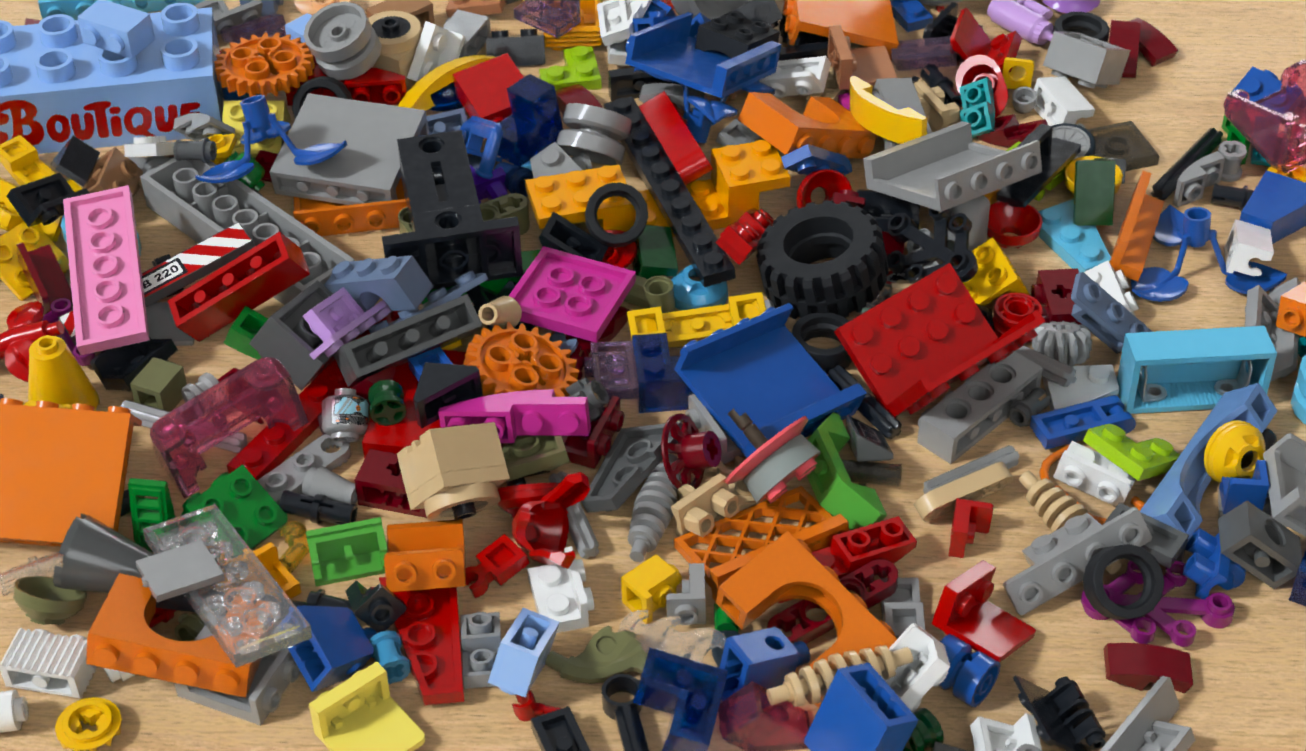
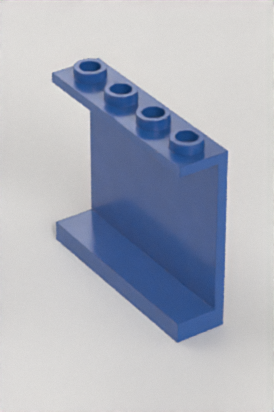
(672, 54)
(766, 375)

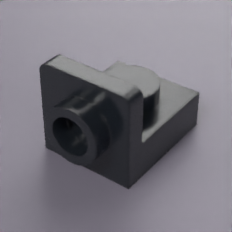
(375, 606)

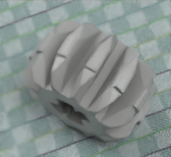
(1063, 342)

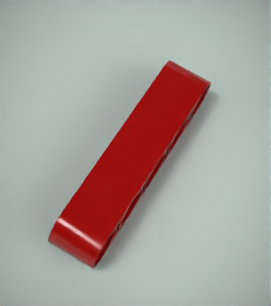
(675, 138)

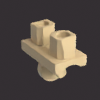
(932, 101)
(700, 506)

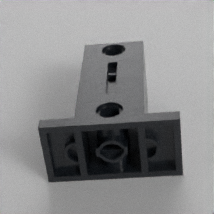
(447, 217)

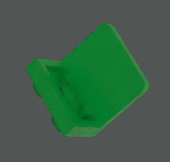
(244, 505)

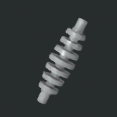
(652, 511)

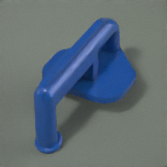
(474, 132)

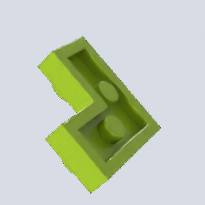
(579, 69)
(1137, 459)

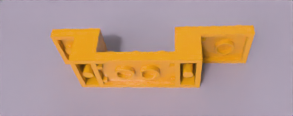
(733, 189)

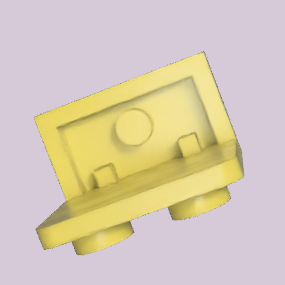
(234, 117)
(364, 716)

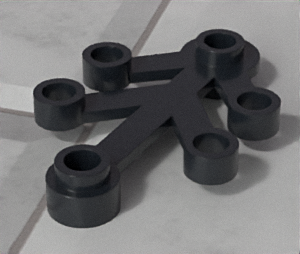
(903, 229)

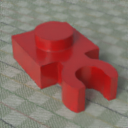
(496, 562)

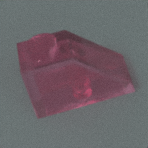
(757, 725)

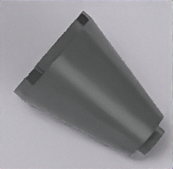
(95, 556)

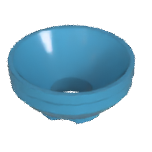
(693, 295)

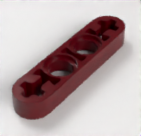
(855, 581)

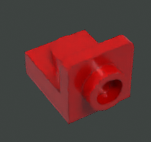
(968, 518)

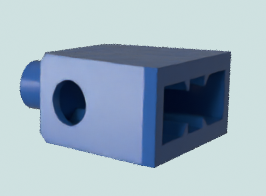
(336, 647)
(761, 658)

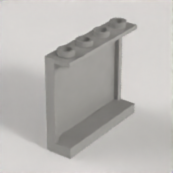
(948, 168)
(363, 169)

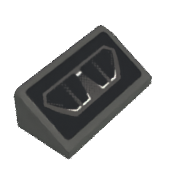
(867, 442)

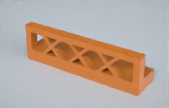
(1137, 230)

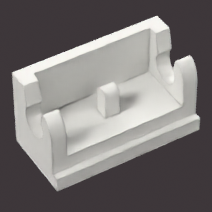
(1060, 101)
(1245, 243)

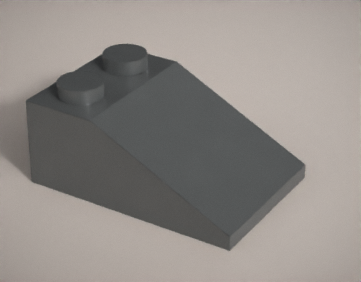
(290, 338)

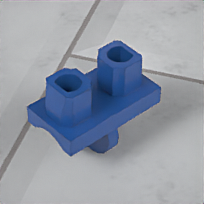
(1209, 566)

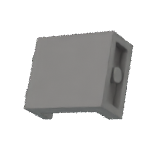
(1288, 481)
(265, 692)

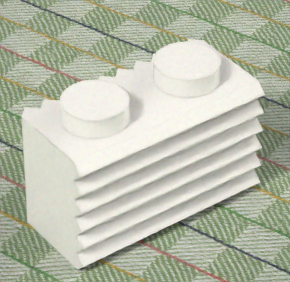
(47, 663)

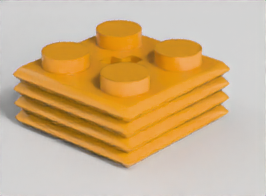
(584, 34)

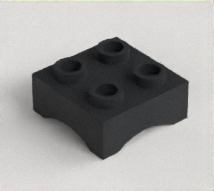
(734, 34)

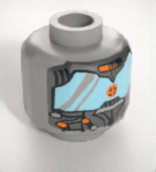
(345, 415)

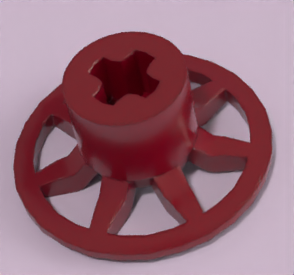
(694, 451)

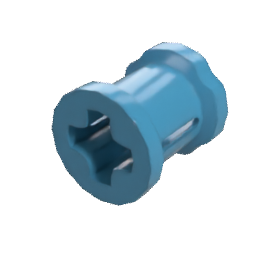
(389, 655)

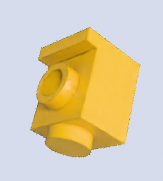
(649, 584)

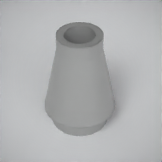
(328, 483)

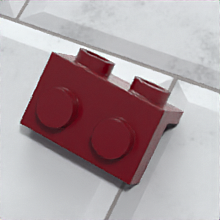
(590, 449)

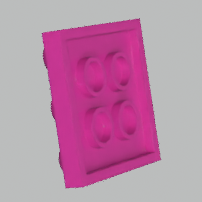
(571, 293)

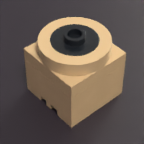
(399, 38)
(454, 471)

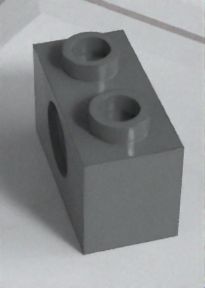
(1260, 544)

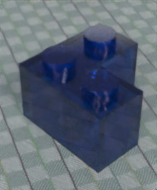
(533, 120)
(658, 382)
(687, 692)

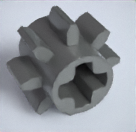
(596, 396)

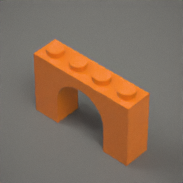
(821, 125)
(792, 572)
(126, 643)

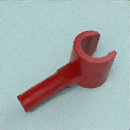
(530, 708)

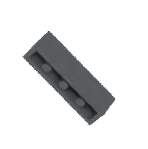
(407, 339)

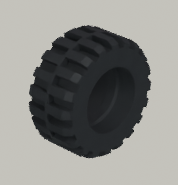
(820, 234)

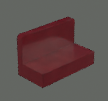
(44, 275)

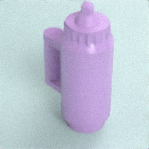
(1024, 16)

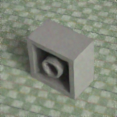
(1086, 59)

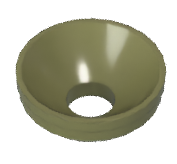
(45, 602)

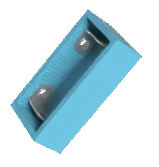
(1192, 367)

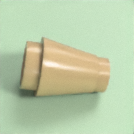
(500, 312)

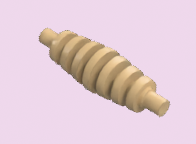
(1054, 505)
(816, 681)

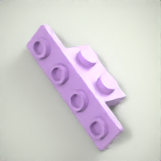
(341, 320)

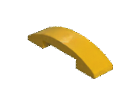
(419, 94)
(881, 117)
(24, 163)
(695, 323)

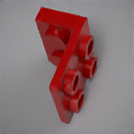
(970, 40)
(972, 618)

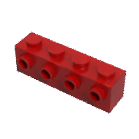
(240, 283)

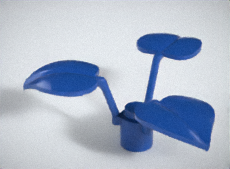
(709, 112)
(259, 126)
(1193, 230)

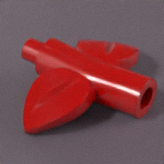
(24, 328)

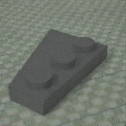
(626, 466)

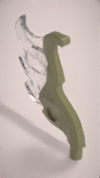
(626, 650)

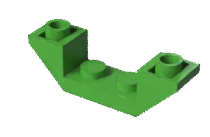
(832, 483)

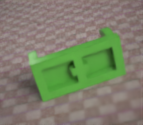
(347, 551)

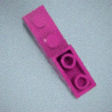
(522, 414)

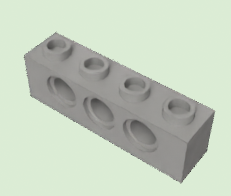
(977, 406)

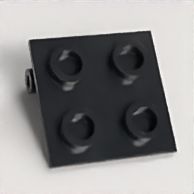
(1062, 715)

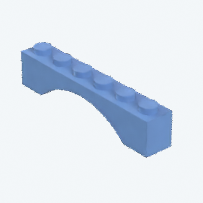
(1180, 492)

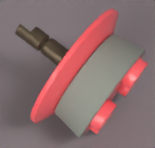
(774, 460)

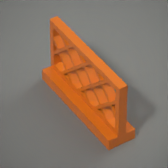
(816, 536)

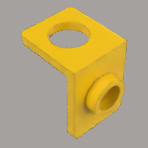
(1021, 72)

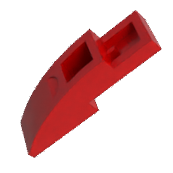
(372, 86)
(742, 237)
(857, 547)

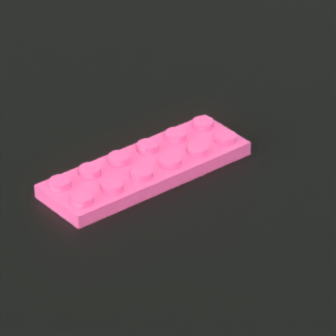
(105, 270)

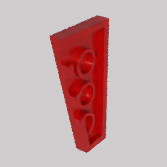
(432, 642)

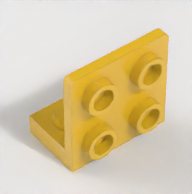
(10, 269)
(994, 274)

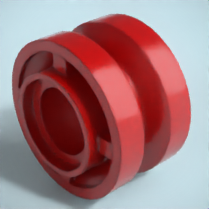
(1011, 309)

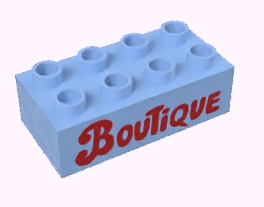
(69, 88)

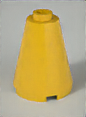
(57, 374)

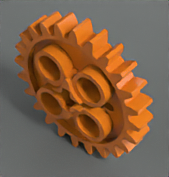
(264, 65)
(520, 361)

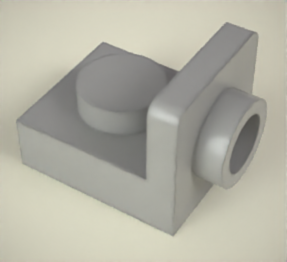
(691, 602)

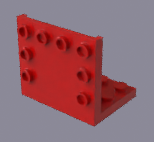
(926, 341)

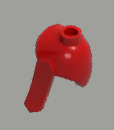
(547, 532)

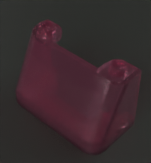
(1275, 122)
(252, 393)

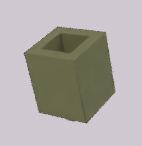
(159, 384)

